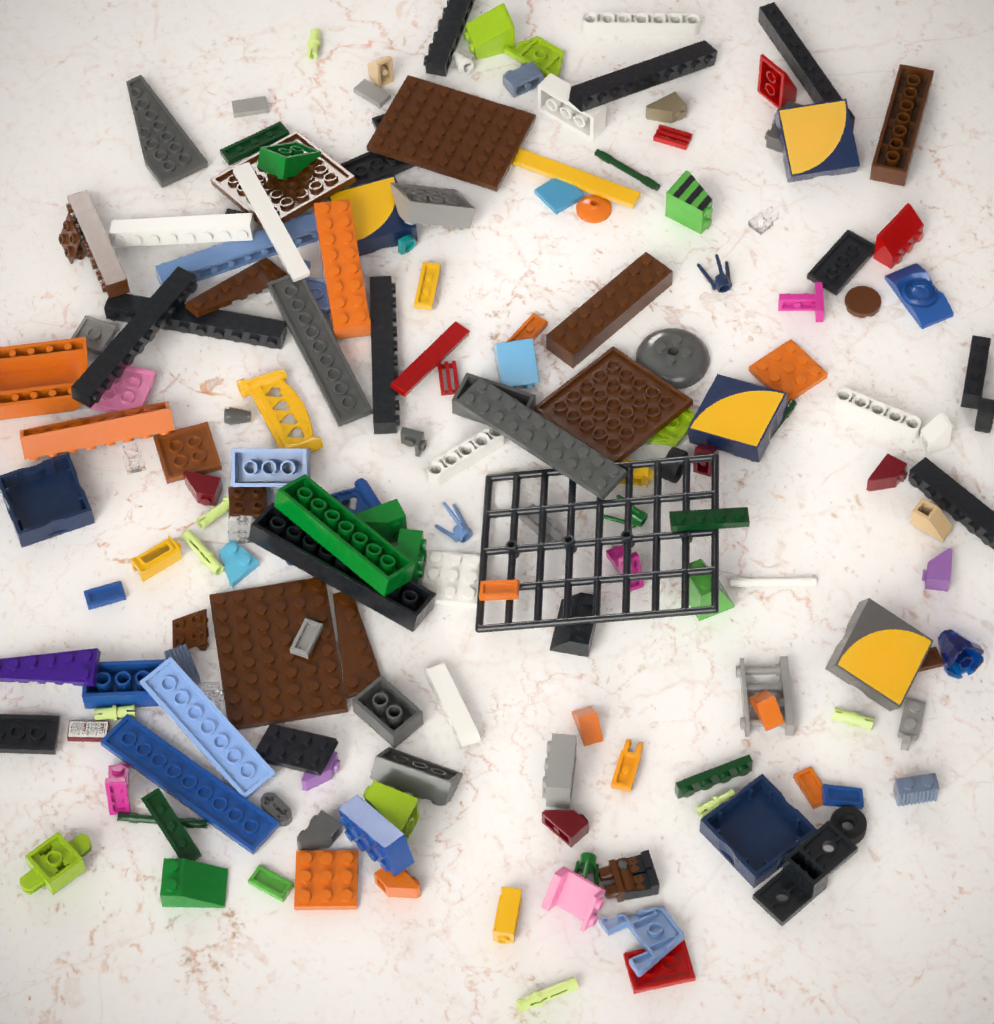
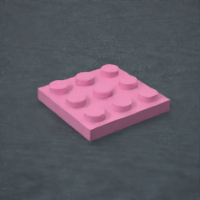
(127, 391)

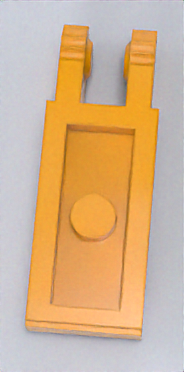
(627, 767)

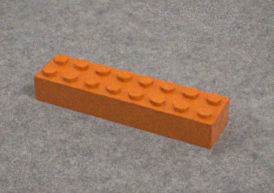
(342, 269)
(96, 430)

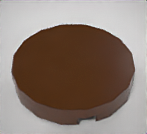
(862, 301)

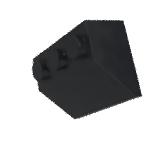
(575, 638)

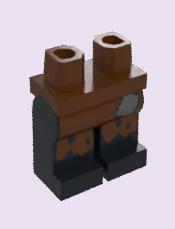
(630, 877)

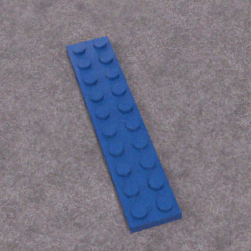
(190, 784)

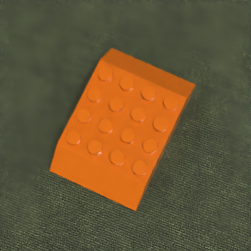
(40, 377)

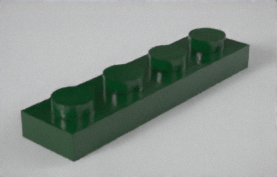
(252, 143)
(709, 519)
(714, 776)
(171, 825)

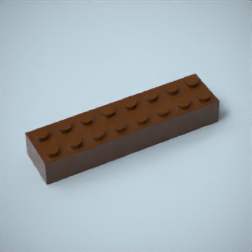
(901, 125)
(609, 310)

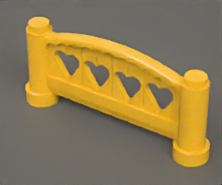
(259, 388)

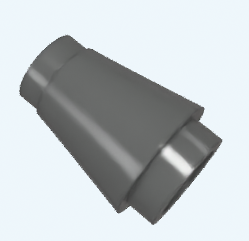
(236, 416)

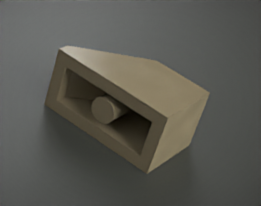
(667, 109)

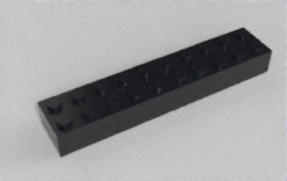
(285, 539)

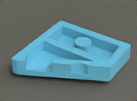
(237, 562)

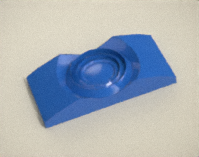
(919, 295)

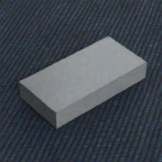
(372, 93)
(249, 106)
(306, 638)

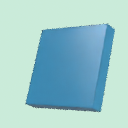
(558, 194)

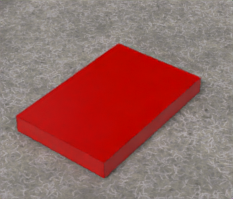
(669, 971)

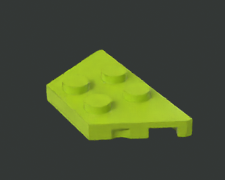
(543, 54)
(675, 431)

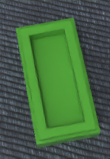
(271, 883)

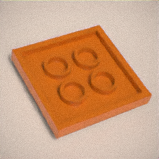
(788, 370)
(326, 880)

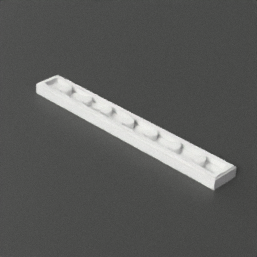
(271, 222)

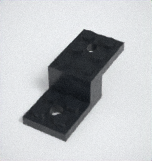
(805, 873)

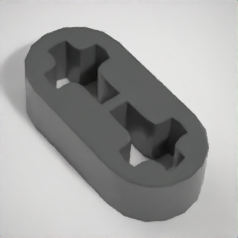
(279, 806)

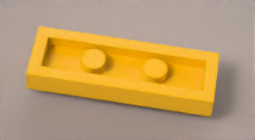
(427, 286)

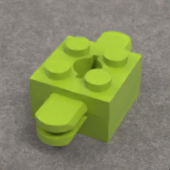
(51, 855)

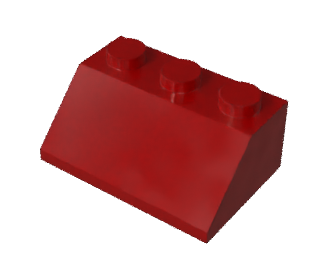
(898, 237)

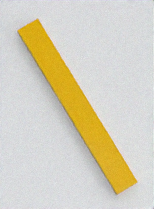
(581, 179)

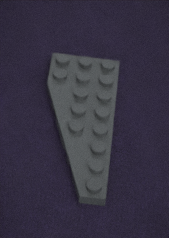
(164, 144)

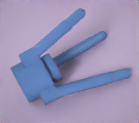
(461, 530)

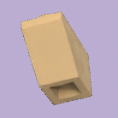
(930, 520)

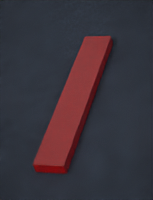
(429, 359)

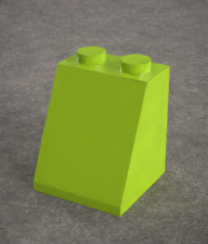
(490, 33)
(394, 805)

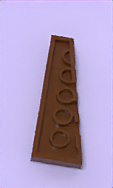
(239, 286)
(355, 649)

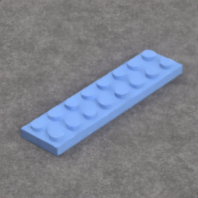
(207, 728)

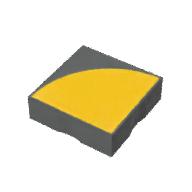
(879, 654)

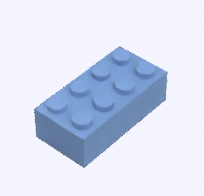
(268, 466)

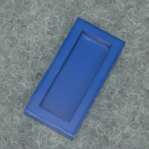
(104, 595)
(842, 796)

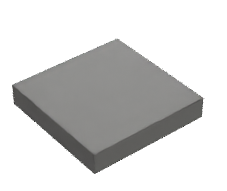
(97, 333)

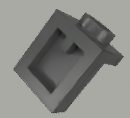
(413, 438)

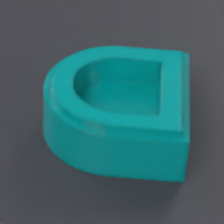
(406, 244)

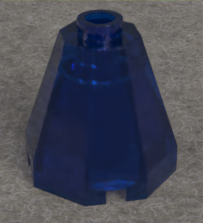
(959, 654)

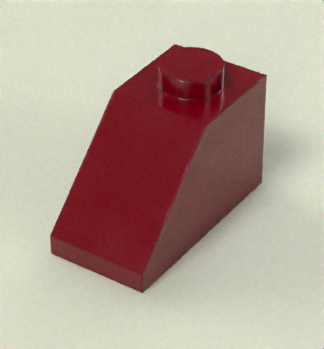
(704, 467)
(887, 474)
(203, 487)
(566, 825)

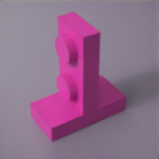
(804, 302)
(615, 556)
(118, 788)

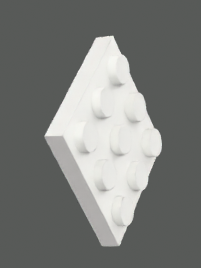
(452, 577)

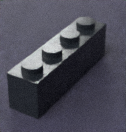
(975, 372)

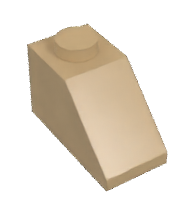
(381, 71)

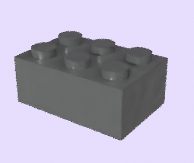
(387, 711)

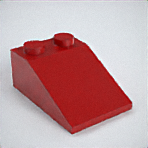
(775, 83)

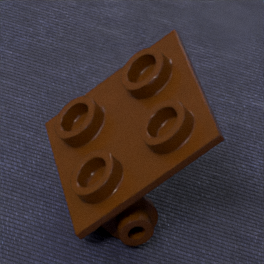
(71, 240)
(247, 501)
(191, 630)

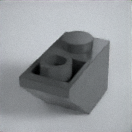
(320, 833)

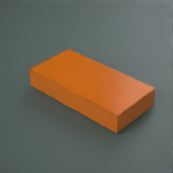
(499, 590)
(810, 786)

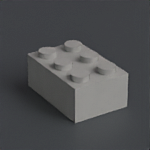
(559, 770)

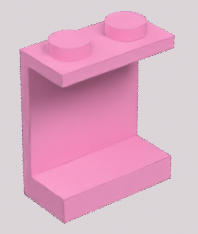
(575, 896)

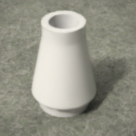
(463, 63)

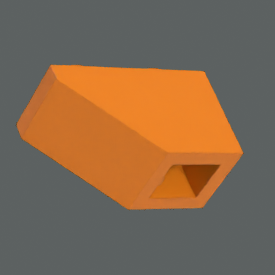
(397, 886)

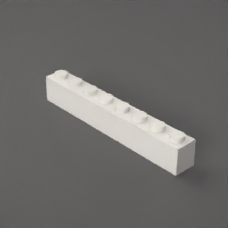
(182, 230)

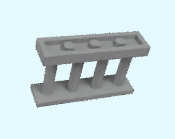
(782, 686)

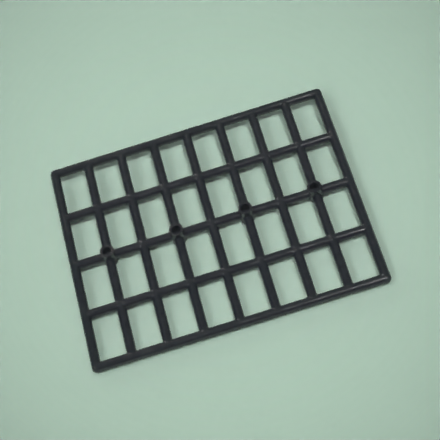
(626, 538)

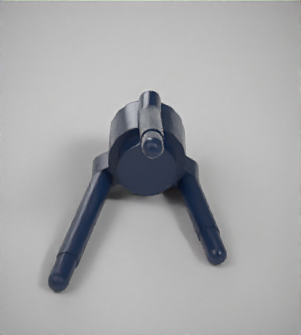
(722, 282)

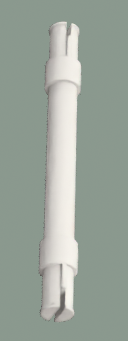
(746, 581)

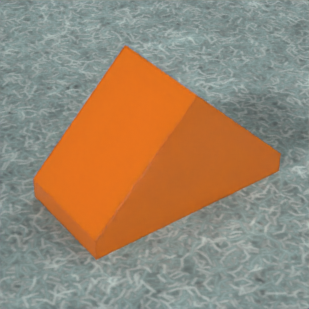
(766, 709)
(588, 725)

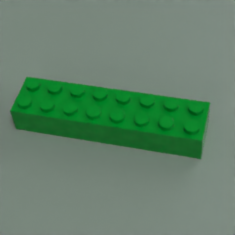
(344, 535)

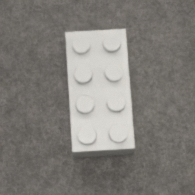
(553, 101)

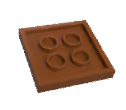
(187, 450)

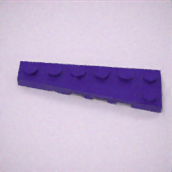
(69, 667)

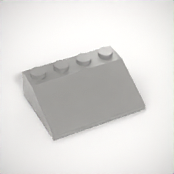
(432, 206)

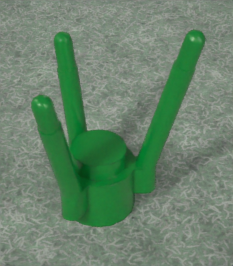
(638, 516)
(587, 865)

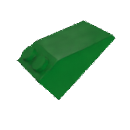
(286, 159)
(385, 519)
(192, 884)

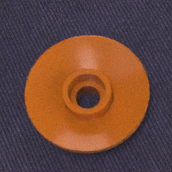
(593, 209)

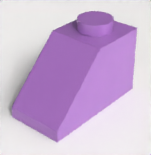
(938, 572)
(311, 781)

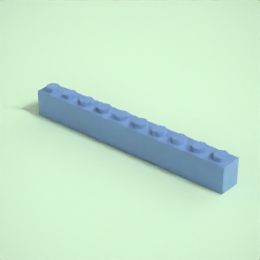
(236, 254)

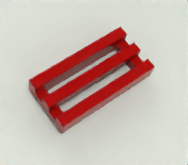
(673, 135)
(447, 366)

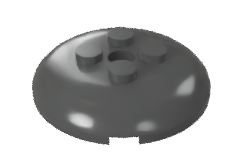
(674, 356)

